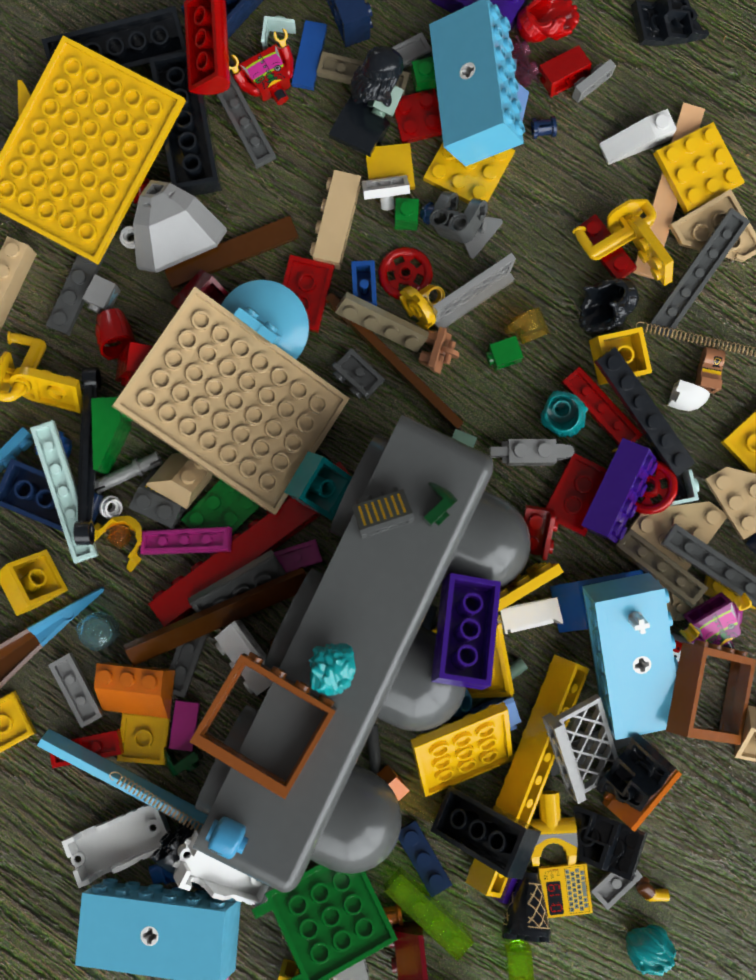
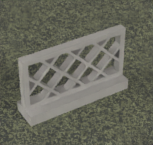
(474, 292)
(568, 756)

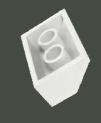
(238, 640)

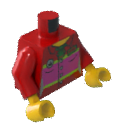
(267, 72)

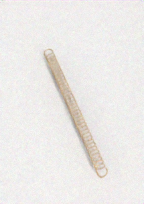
(701, 340)
(158, 804)

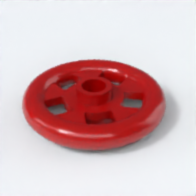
(408, 254)
(667, 494)

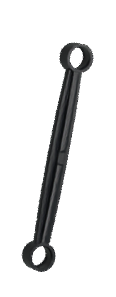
(84, 528)

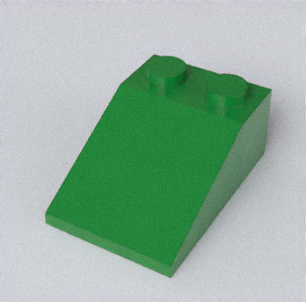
(109, 433)

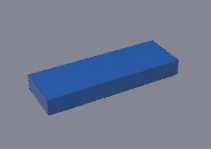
(309, 55)

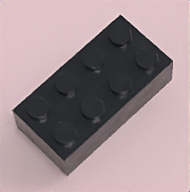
(486, 832)

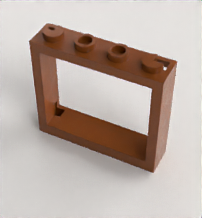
(688, 688)
(237, 760)

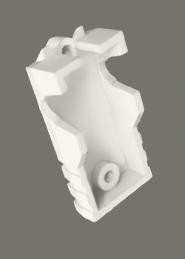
(115, 843)
(216, 877)

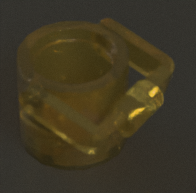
(528, 325)

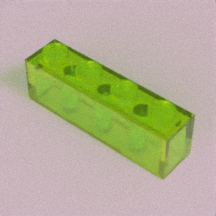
(428, 913)

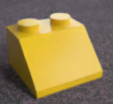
(31, 582)

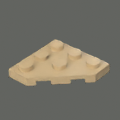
(698, 225)
(737, 497)
(698, 519)

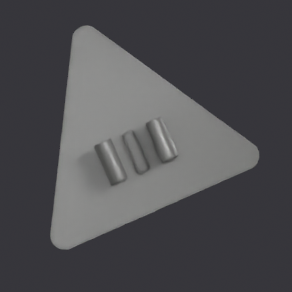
(485, 232)

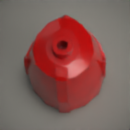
(110, 328)

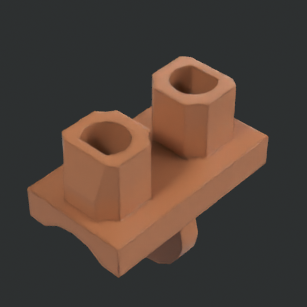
(442, 350)

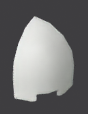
(687, 396)

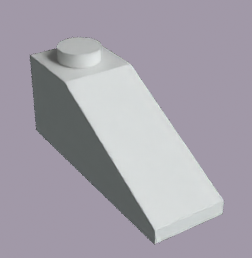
(639, 137)

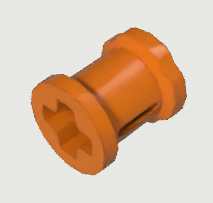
(394, 914)

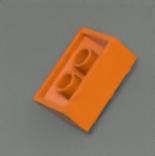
(134, 689)
(632, 817)

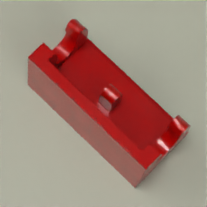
(564, 70)

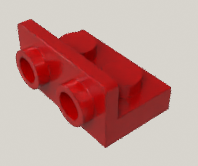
(541, 525)

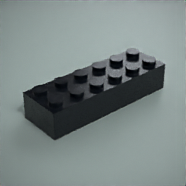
(190, 141)

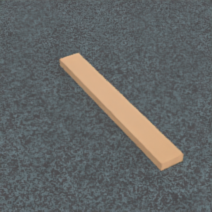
(664, 199)

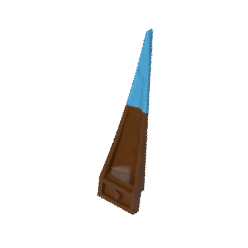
(22, 646)

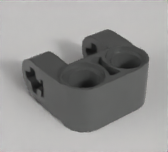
(457, 225)

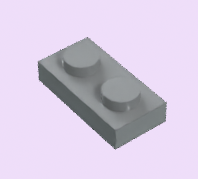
(599, 75)
(612, 888)

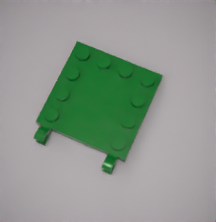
(329, 921)

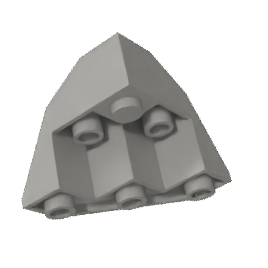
(172, 227)

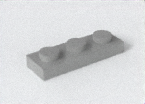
(76, 690)

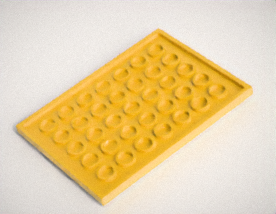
(83, 148)

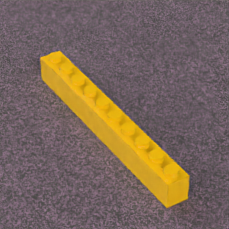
(532, 760)

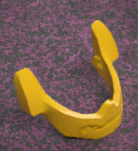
(134, 525)

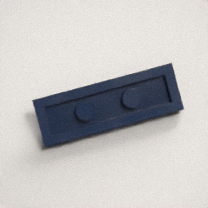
(424, 858)

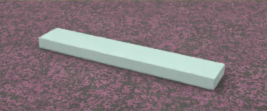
(61, 485)

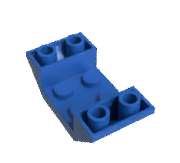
(572, 601)

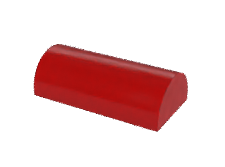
(207, 46)

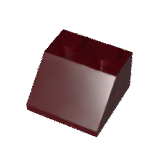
(206, 284)
(409, 952)

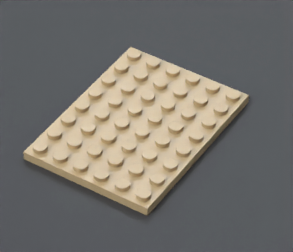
(231, 400)

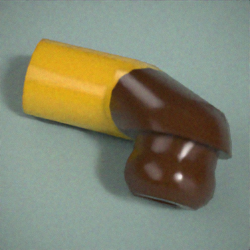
(649, 893)

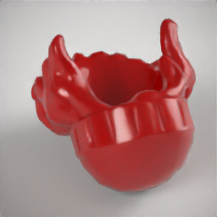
(547, 20)

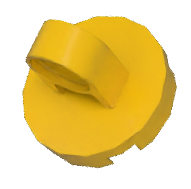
(419, 305)

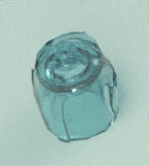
(98, 630)

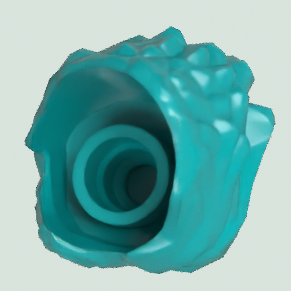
(564, 414)
(332, 668)
(650, 950)

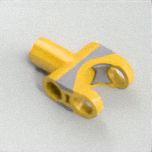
(554, 828)

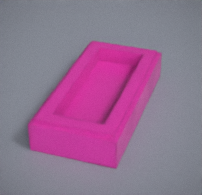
(184, 725)

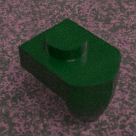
(439, 512)
(188, 763)

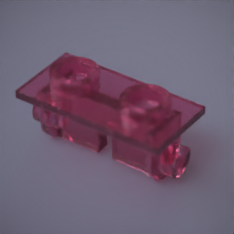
(528, 69)

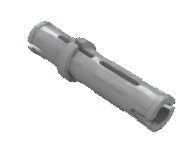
(127, 472)

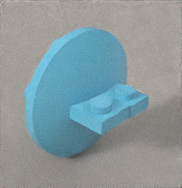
(272, 313)

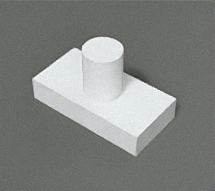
(386, 190)

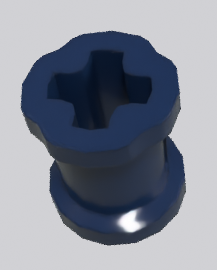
(543, 127)

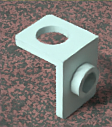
(276, 24)
(691, 486)

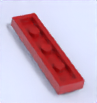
(601, 407)

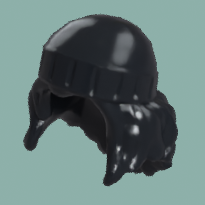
(377, 76)
(607, 305)

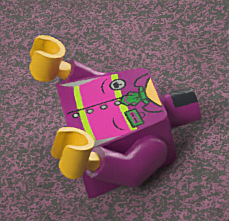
(716, 620)

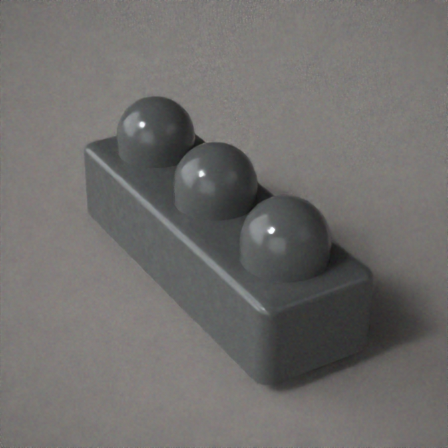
(375, 603)

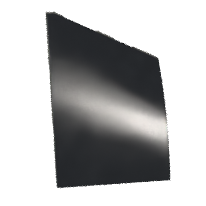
(666, 22)
(359, 127)
(637, 774)
(608, 843)

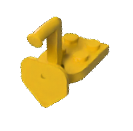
(627, 226)
(36, 384)

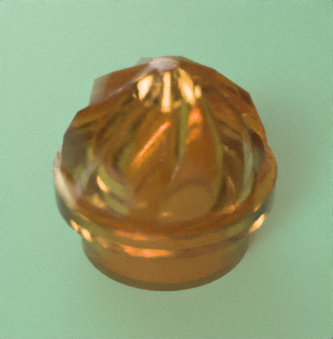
(119, 536)

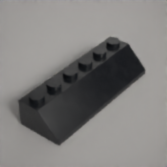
(130, 39)

